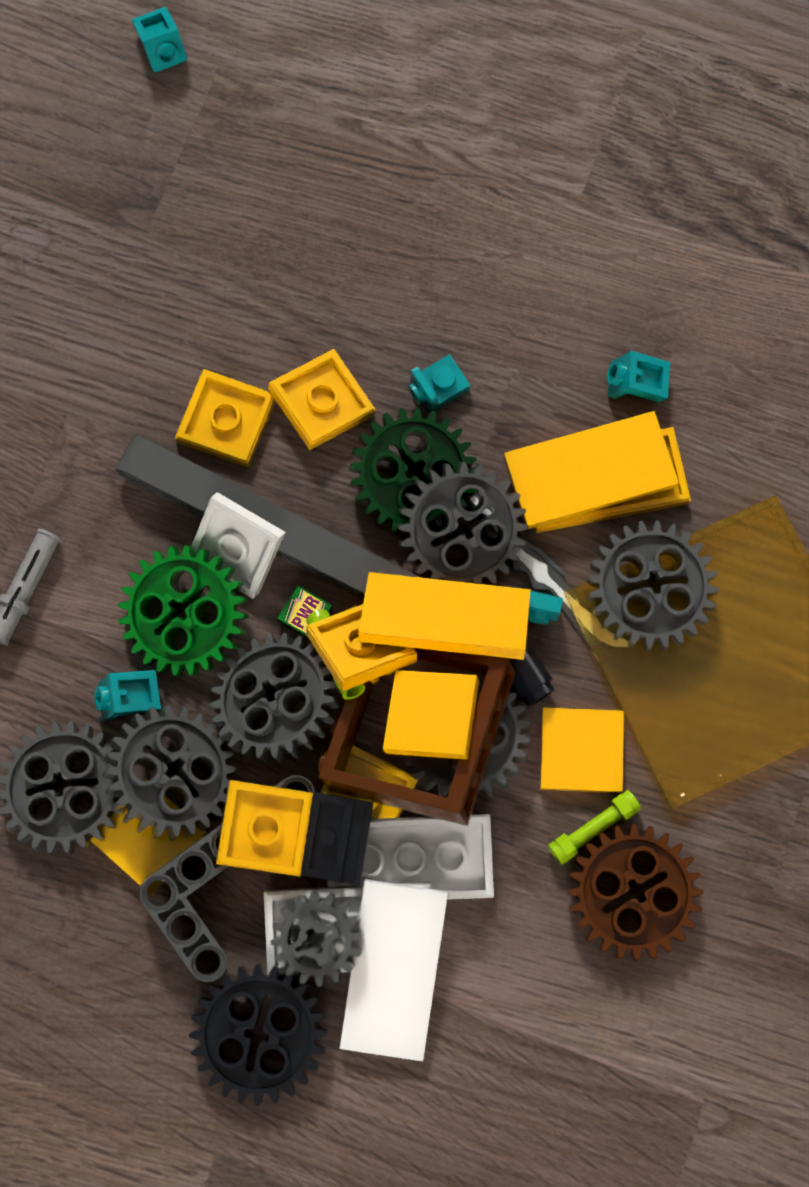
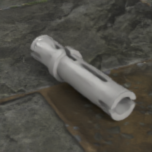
(25, 582)

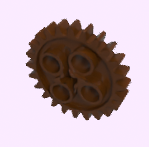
(653, 925)

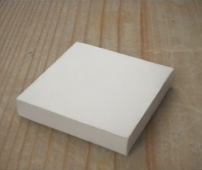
(241, 540)

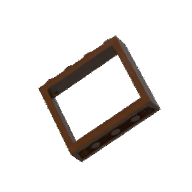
(469, 773)

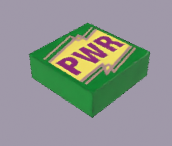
(299, 607)

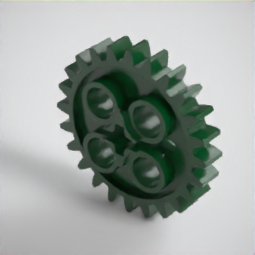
(386, 494)

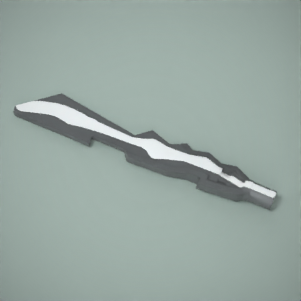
(540, 569)

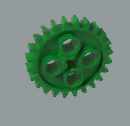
(162, 582)

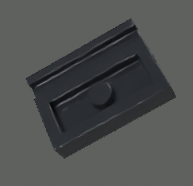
(336, 838)

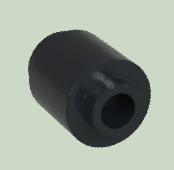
(531, 679)

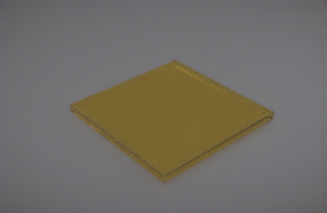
(737, 686)

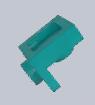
(160, 39)
(639, 376)
(438, 384)
(544, 608)
(127, 694)

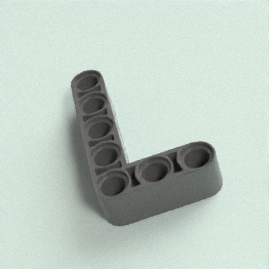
(180, 888)

